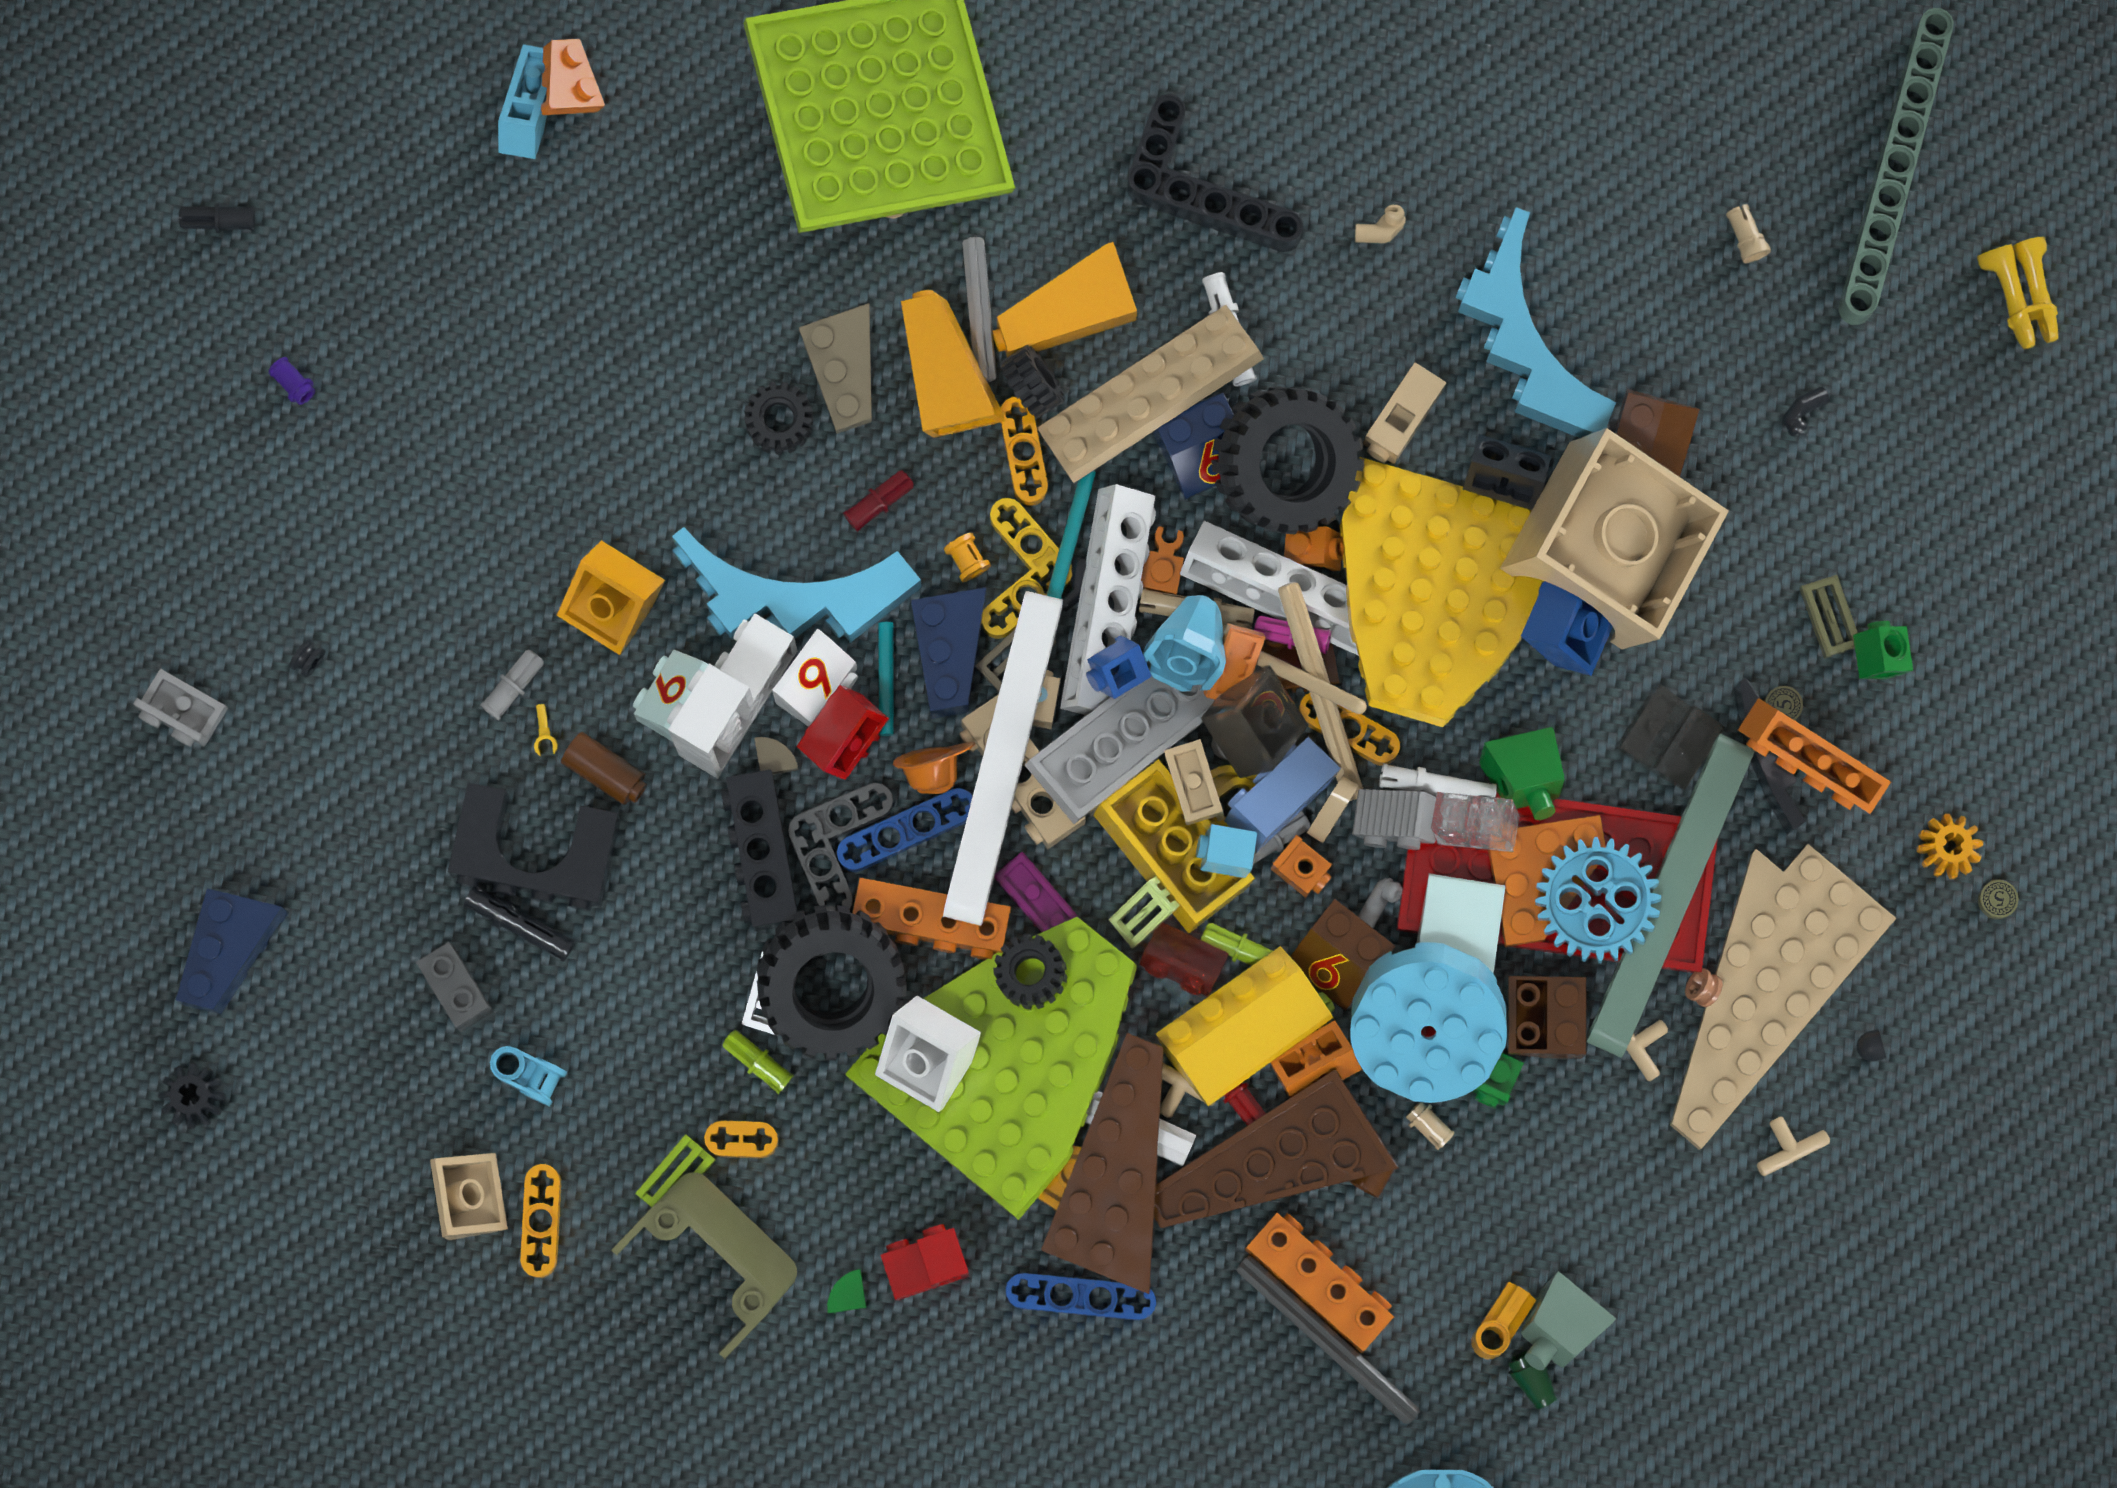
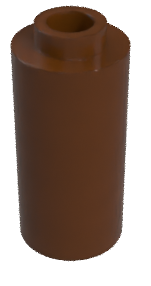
(604, 769)

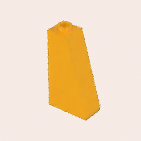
(1070, 307)
(945, 372)

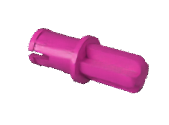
(1279, 632)

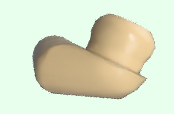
(1384, 230)

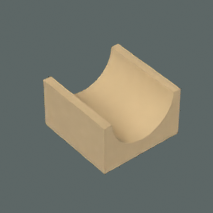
(1617, 535)

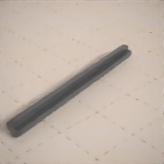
(1328, 1340)

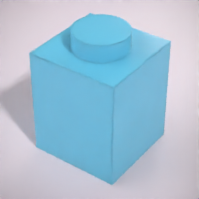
(1227, 850)

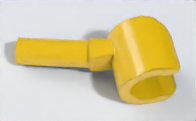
(544, 730)

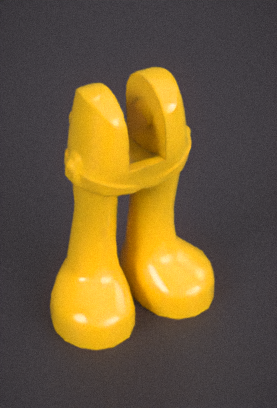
(2003, 263)

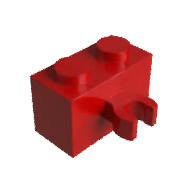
(842, 732)

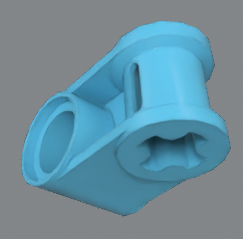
(529, 1074)

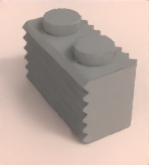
(1394, 817)

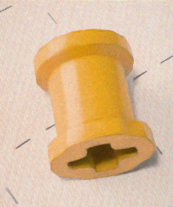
(967, 557)

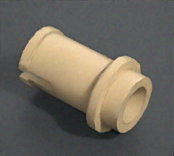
(1429, 1125)

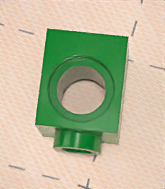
(1882, 651)

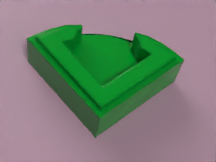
(847, 1293)

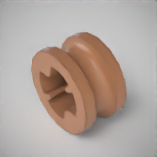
(1703, 988)

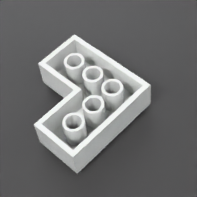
(730, 695)

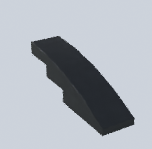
(1772, 778)

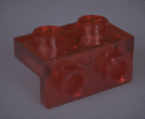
(1183, 960)

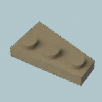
(842, 365)

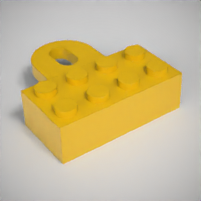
(1154, 836)

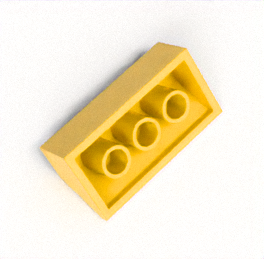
(1244, 1026)

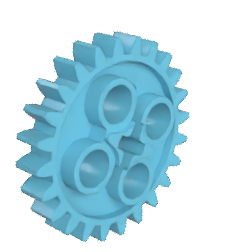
(1573, 924)

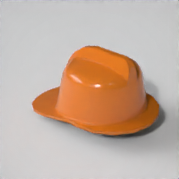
(932, 768)

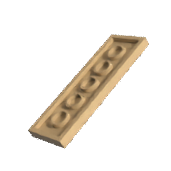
(1150, 393)

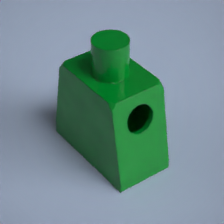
(1526, 770)

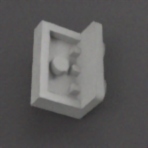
(181, 708)

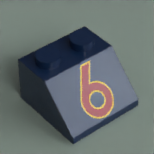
(1189, 444)

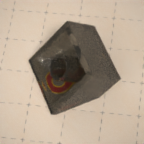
(1255, 723)

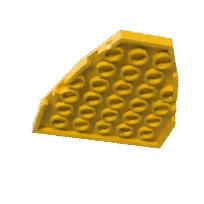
(1429, 590)

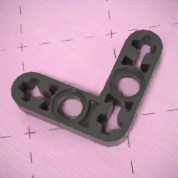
(828, 831)

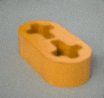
(741, 1129)

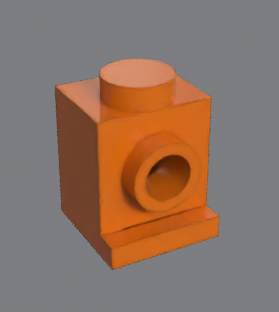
(1287, 868)

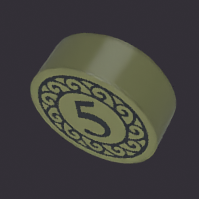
(1786, 701)
(1998, 899)

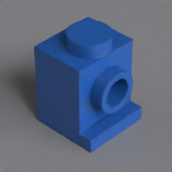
(1118, 668)

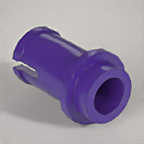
(298, 388)

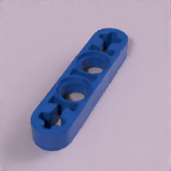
(904, 825)
(1080, 1302)

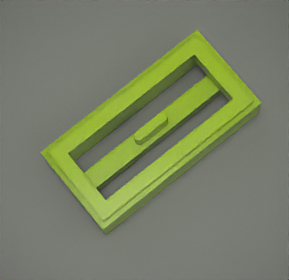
(696, 1151)

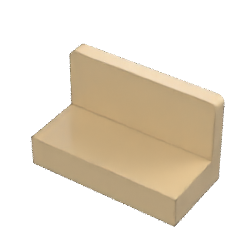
(1194, 782)

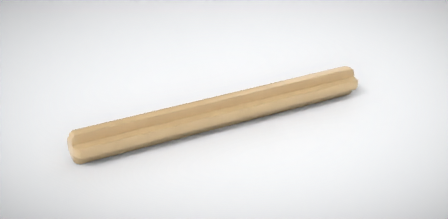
(1312, 663)

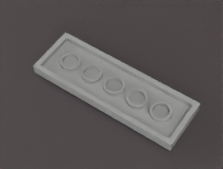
(1116, 744)

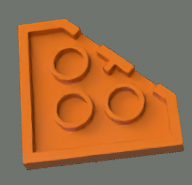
(1523, 870)

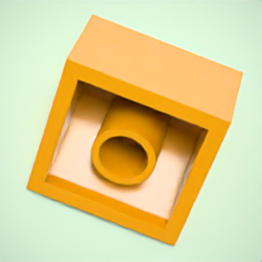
(610, 597)

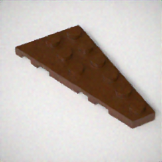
(1293, 1149)
(1111, 1193)

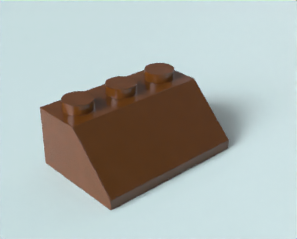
(1657, 427)

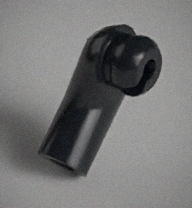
(1801, 406)

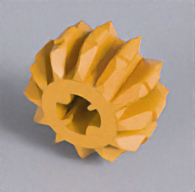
(1956, 859)

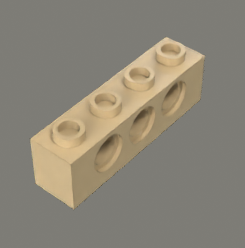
(1044, 828)

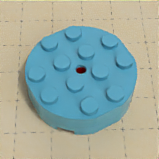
(1428, 1023)

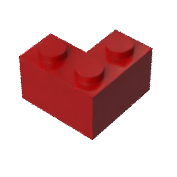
(925, 1264)

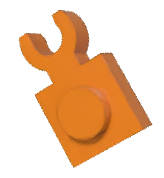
(1162, 568)

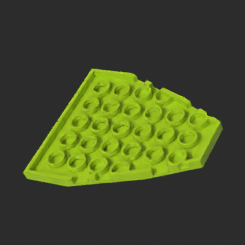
(1030, 1073)

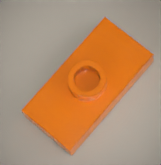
(1241, 653)

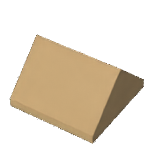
(468, 1195)

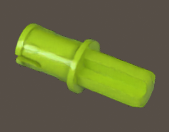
(1237, 946)
(757, 1061)

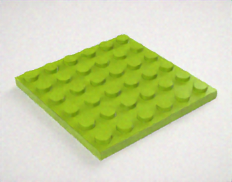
(877, 108)

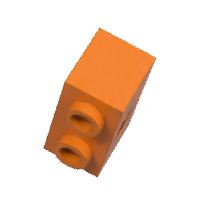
(1315, 1058)

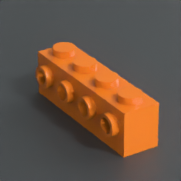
(1819, 759)
(918, 916)
(1319, 1282)

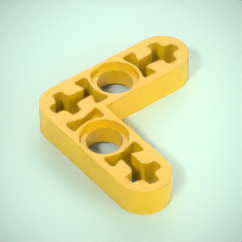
(1036, 563)

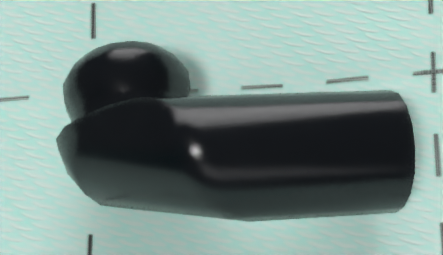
(1072, 593)

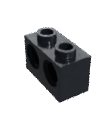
(1506, 472)

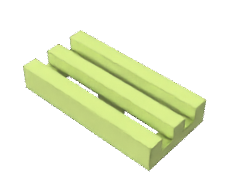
(1159, 898)

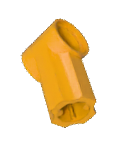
(1504, 1319)

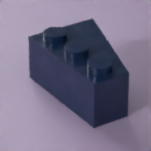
(948, 647)
(224, 948)

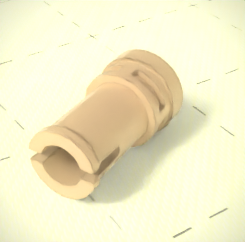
(1751, 242)

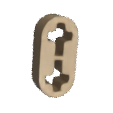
(1333, 809)

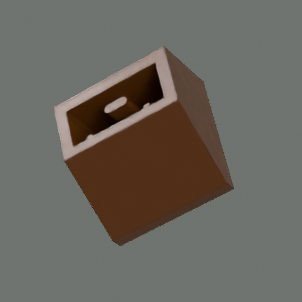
(1547, 1016)

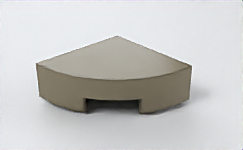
(774, 756)

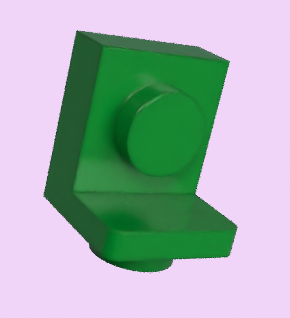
(1500, 1082)

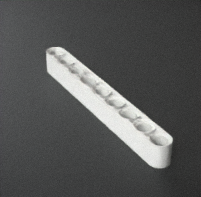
(1003, 758)

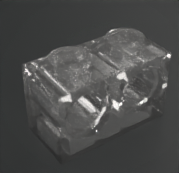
(1475, 821)

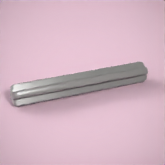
(979, 306)

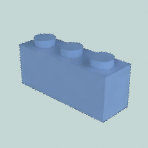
(1282, 792)

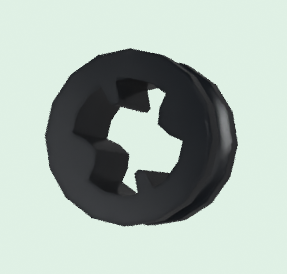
(307, 658)

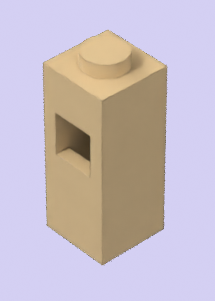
(1403, 414)

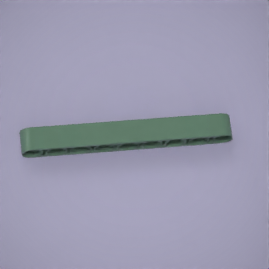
(1906, 152)
(1677, 883)

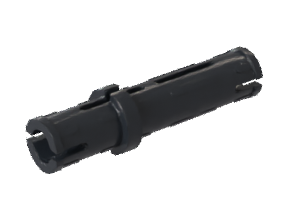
(506, 916)

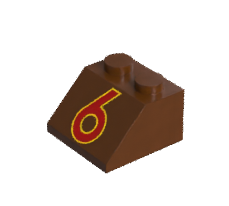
(1339, 953)

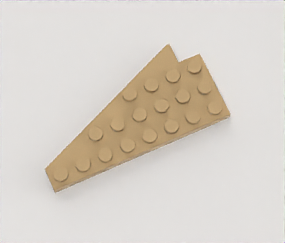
(1779, 964)

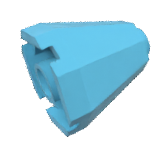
(1188, 646)

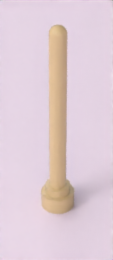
(1311, 682)

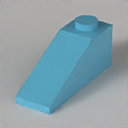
(521, 117)

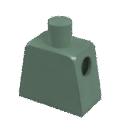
(1562, 1323)

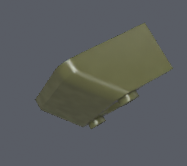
(737, 1239)

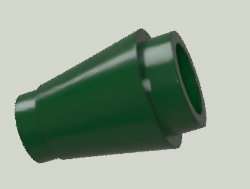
(1533, 1382)

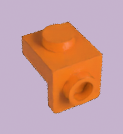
(1316, 548)

